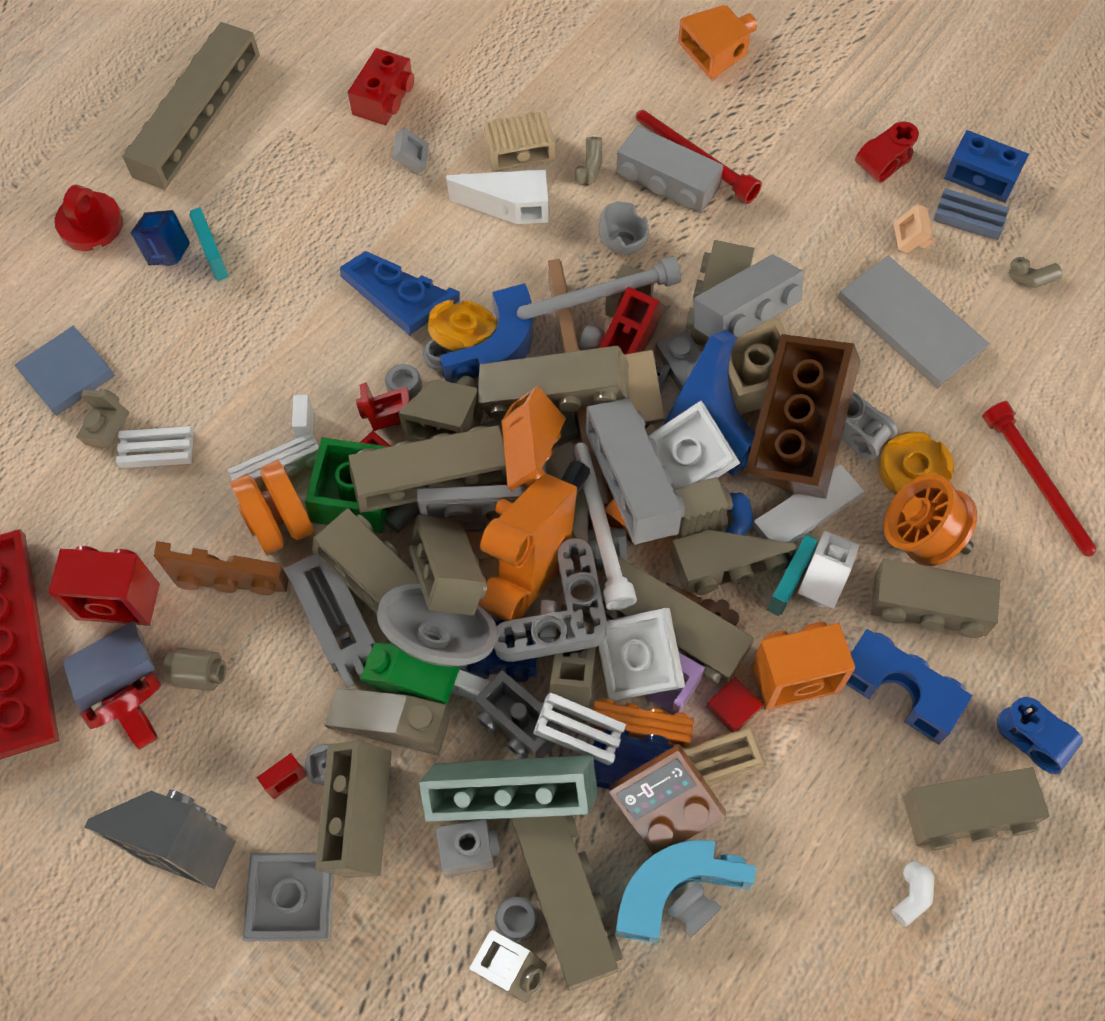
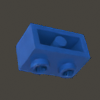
(986, 166)

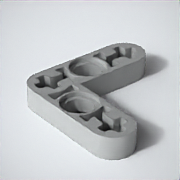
(569, 622)

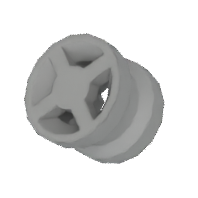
(694, 909)

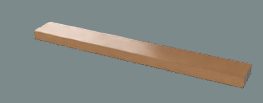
(569, 343)

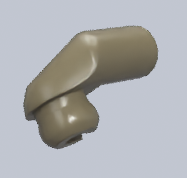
(593, 161)

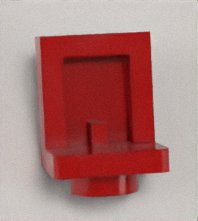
(382, 409)

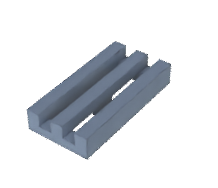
(971, 209)

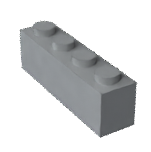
(634, 471)

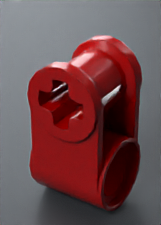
(888, 151)

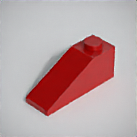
(634, 322)

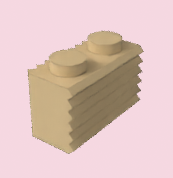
(519, 141)

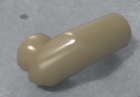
(1022, 273)

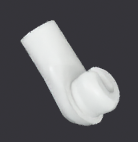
(920, 893)

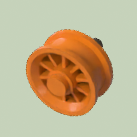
(931, 520)

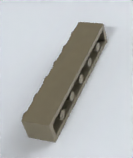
(191, 106)

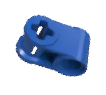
(1040, 734)

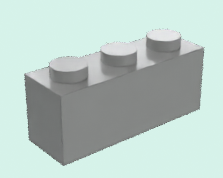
(669, 169)
(749, 298)

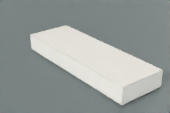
(804, 512)

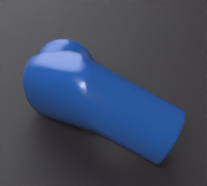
(741, 514)

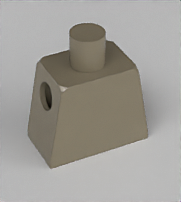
(442, 409)

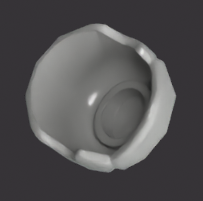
(622, 228)

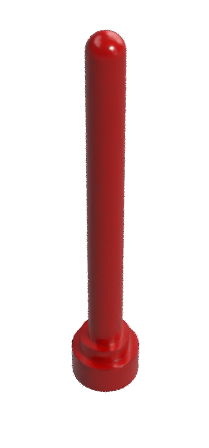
(745, 186)
(1002, 420)

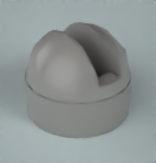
(591, 337)

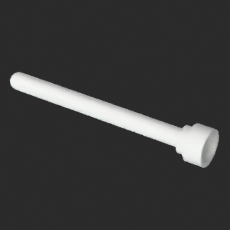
(618, 591)

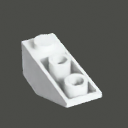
(511, 196)

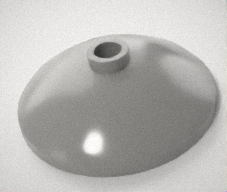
(434, 635)

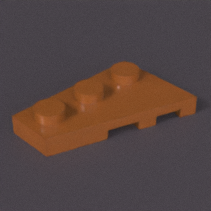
(225, 576)

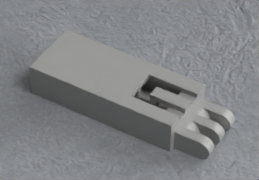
(330, 610)

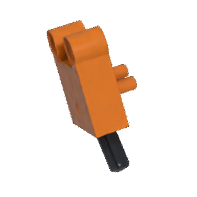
(529, 540)

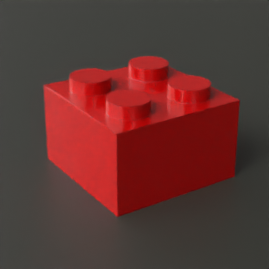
(104, 586)

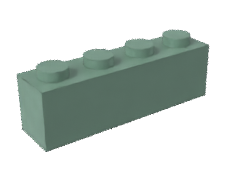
(509, 788)

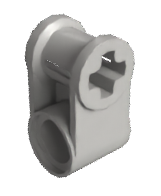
(865, 423)

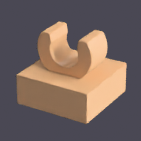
(914, 229)

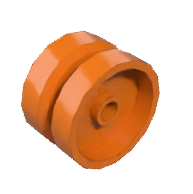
(268, 509)

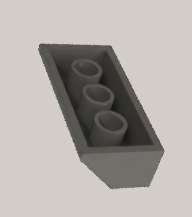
(168, 835)

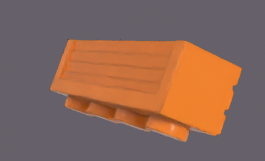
(644, 722)

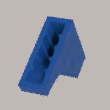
(710, 385)

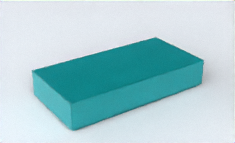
(208, 244)
(792, 575)

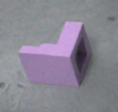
(676, 699)

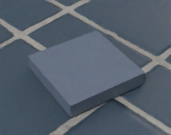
(64, 369)
(107, 666)

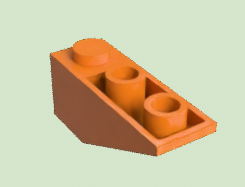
(528, 436)

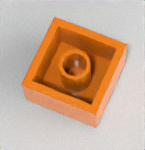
(802, 665)

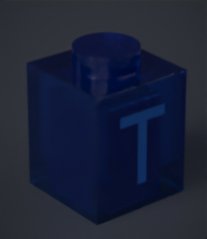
(160, 238)

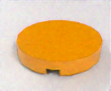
(460, 324)
(913, 456)

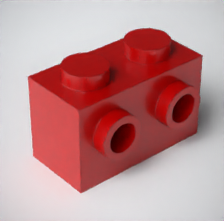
(381, 86)

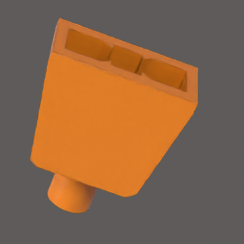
(716, 38)

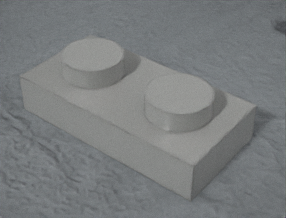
(680, 354)

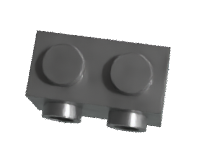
(514, 713)

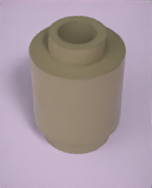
(194, 669)

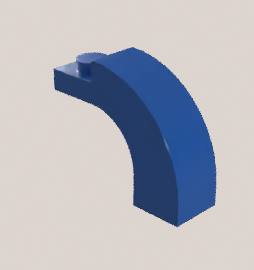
(508, 342)

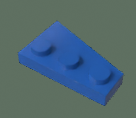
(394, 292)

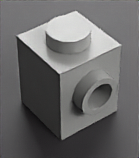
(467, 847)

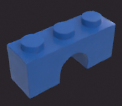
(935, 698)

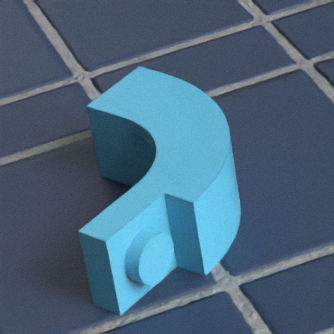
(666, 872)

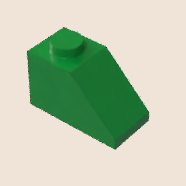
(398, 673)

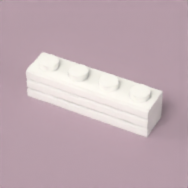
(293, 456)

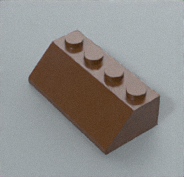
(803, 414)

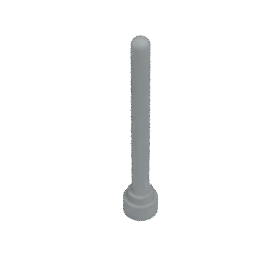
(665, 272)

